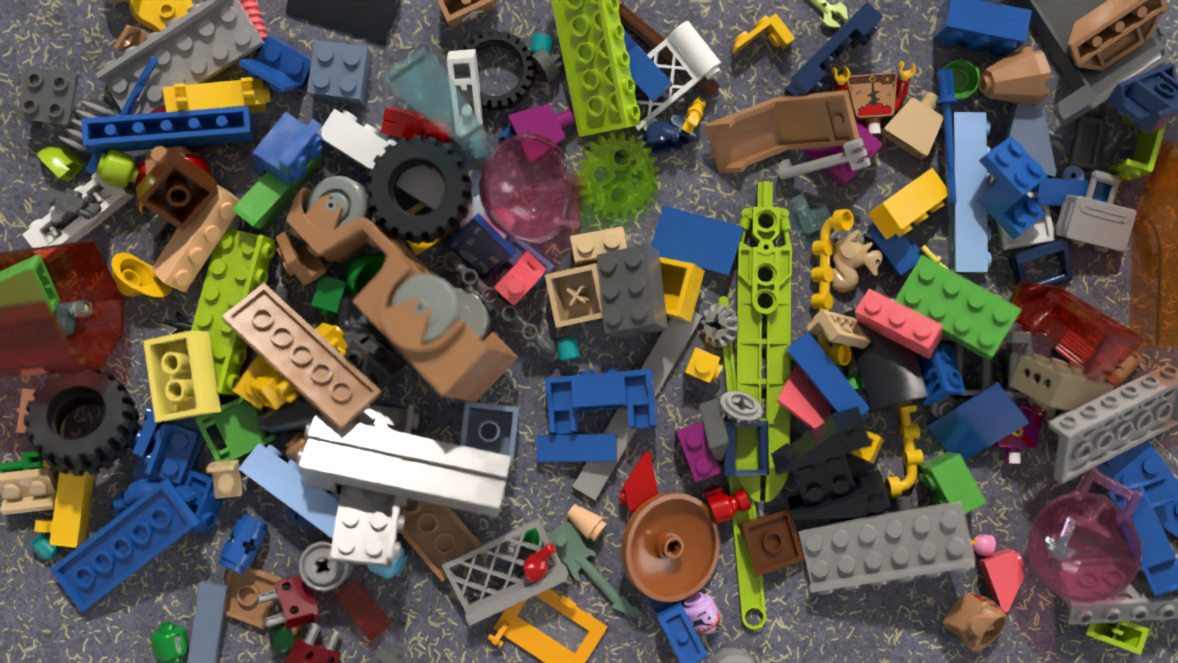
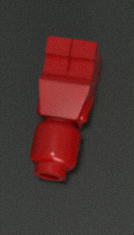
(410, 123)

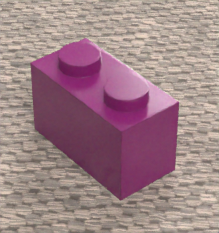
(697, 452)

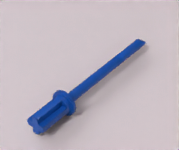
(946, 99)
(93, 163)

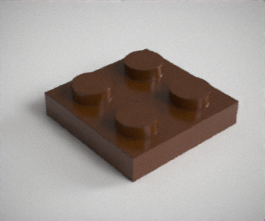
(771, 542)

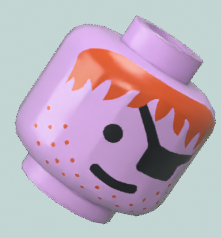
(702, 612)

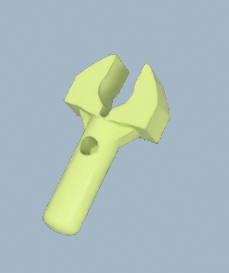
(828, 10)

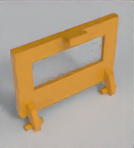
(550, 628)

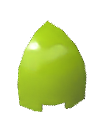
(62, 161)

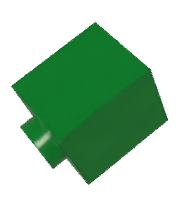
(328, 295)

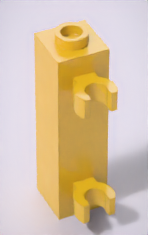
(218, 95)
(275, 390)
(70, 510)

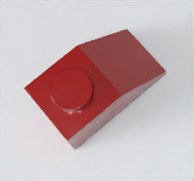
(639, 484)

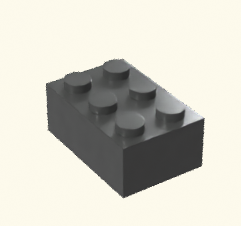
(632, 291)

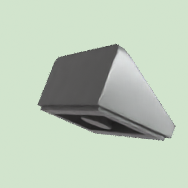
(714, 428)

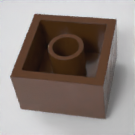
(176, 189)

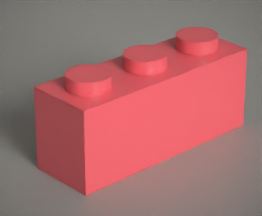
(899, 323)

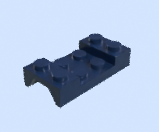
(857, 30)
(1148, 98)

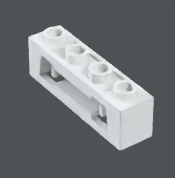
(43, 231)

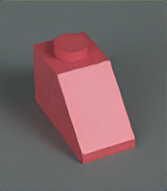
(1003, 576)

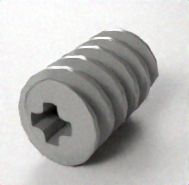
(93, 109)

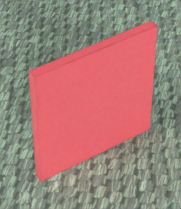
(803, 400)

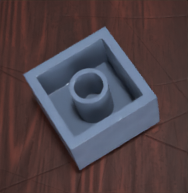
(339, 72)
(490, 428)

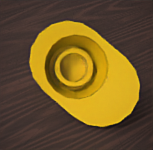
(136, 277)

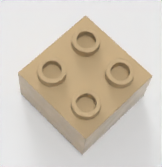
(575, 295)

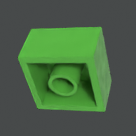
(951, 481)

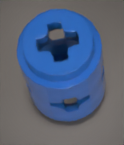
(241, 557)

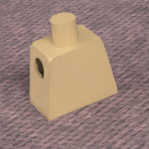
(915, 126)

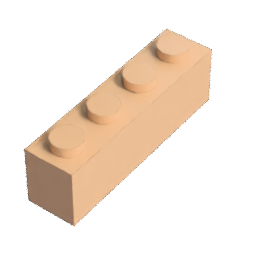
(191, 248)

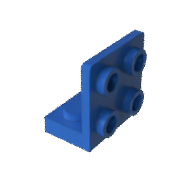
(279, 65)

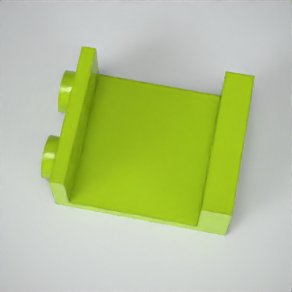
(1144, 155)

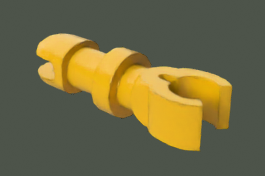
(694, 115)

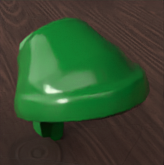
(361, 268)

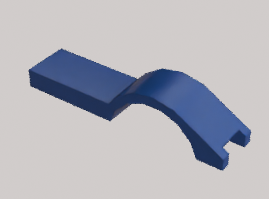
(645, 71)
(679, 631)

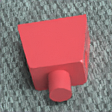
(520, 278)

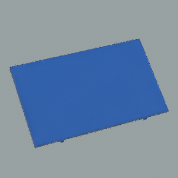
(697, 240)
(978, 422)

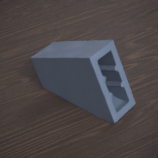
(1029, 127)

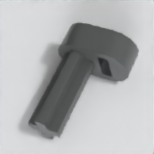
(547, 66)

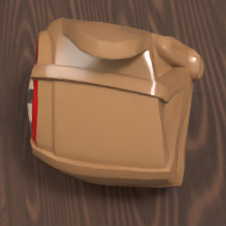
(975, 620)

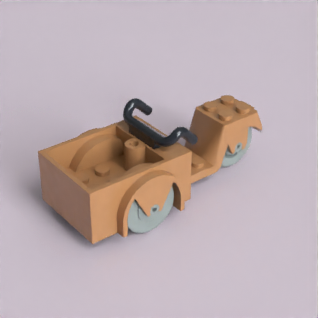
(406, 302)

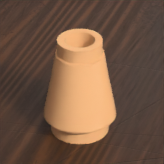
(586, 522)

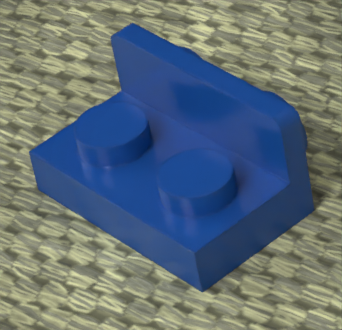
(940, 374)
(171, 452)
(205, 504)

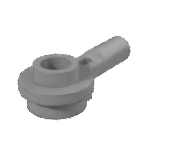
(947, 404)

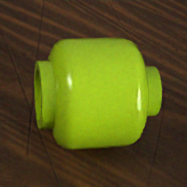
(117, 168)

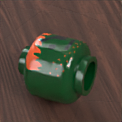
(283, 639)

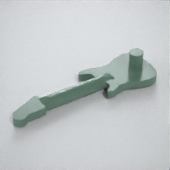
(574, 553)

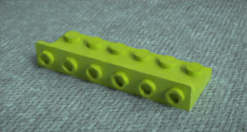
(596, 65)
(234, 271)

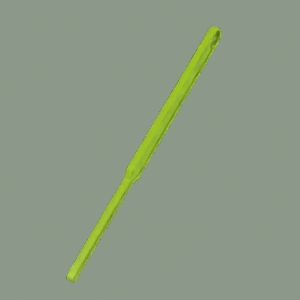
(750, 587)

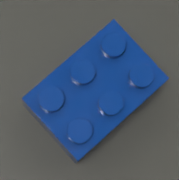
(982, 26)

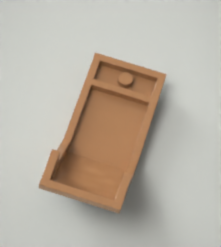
(781, 126)

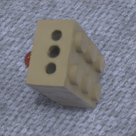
(1056, 385)

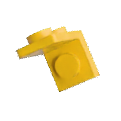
(778, 34)

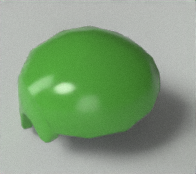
(965, 78)

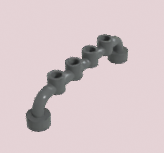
(453, 264)

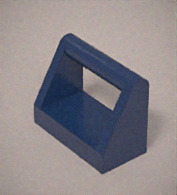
(1062, 251)
(731, 452)

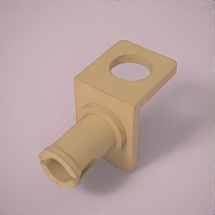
(226, 478)

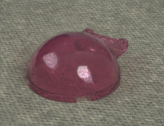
(528, 189)
(1103, 538)

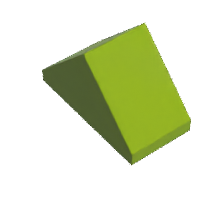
(1121, 634)

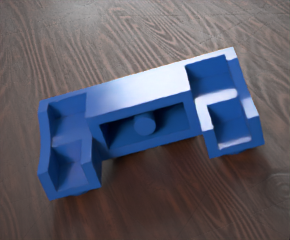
(601, 392)

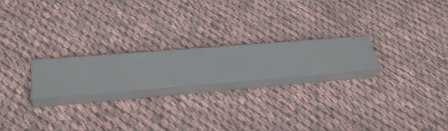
(661, 362)

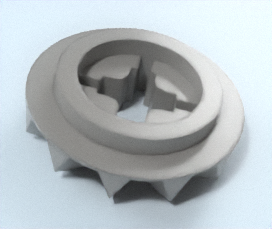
(725, 317)
(750, 407)

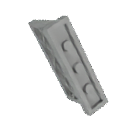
(511, 594)

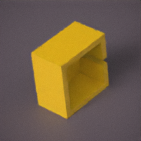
(680, 287)

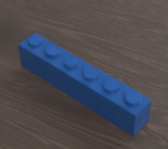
(168, 129)

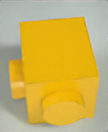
(703, 365)

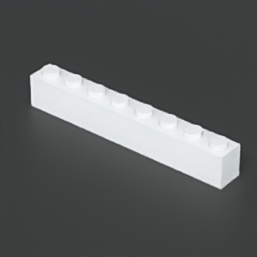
(364, 144)

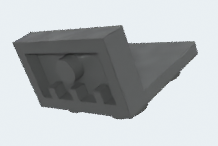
(47, 96)
(374, 360)

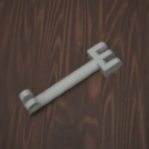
(850, 155)

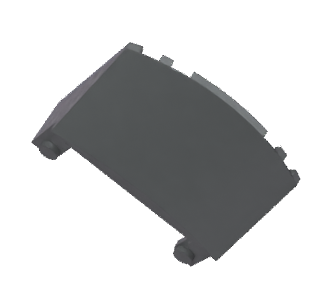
(1053, 25)

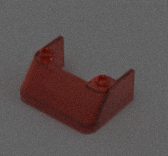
(1075, 326)

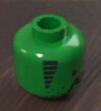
(169, 642)

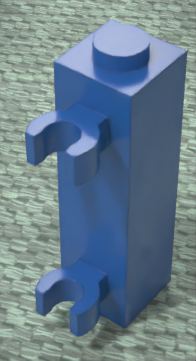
(824, 375)

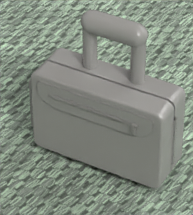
(1096, 221)

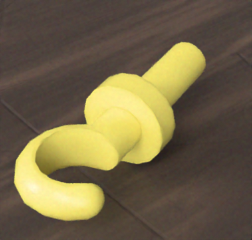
(930, 255)

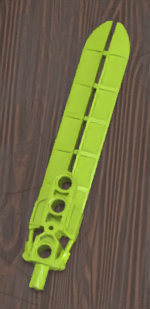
(749, 336)

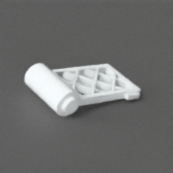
(694, 57)

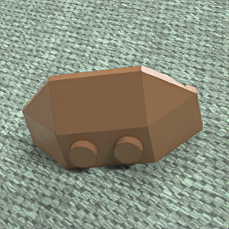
(1113, 31)

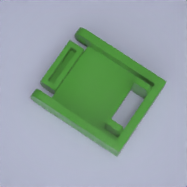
(237, 427)

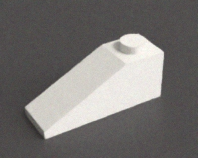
(465, 76)

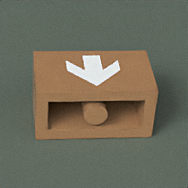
(463, 11)

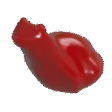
(537, 564)

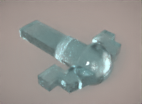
(1059, 549)

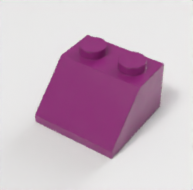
(843, 173)

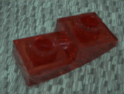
(363, 609)

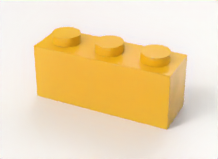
(910, 205)

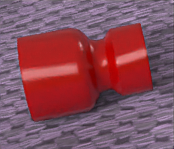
(726, 506)

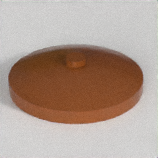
(670, 546)

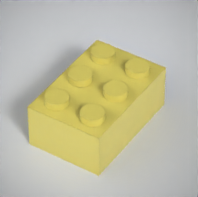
(182, 376)

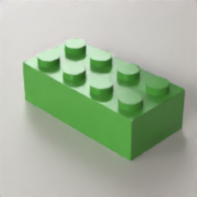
(963, 308)

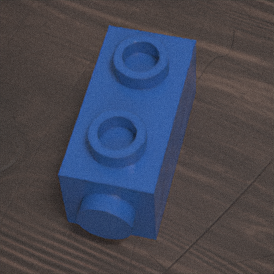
(897, 251)

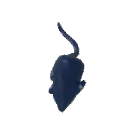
(664, 134)

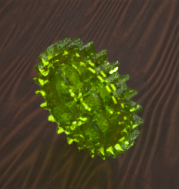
(603, 156)

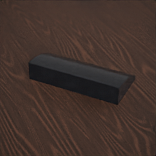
(357, 17)
(888, 372)

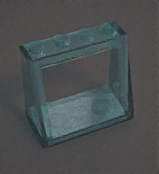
(425, 87)

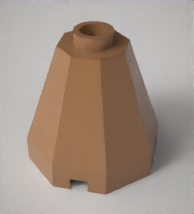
(1018, 78)

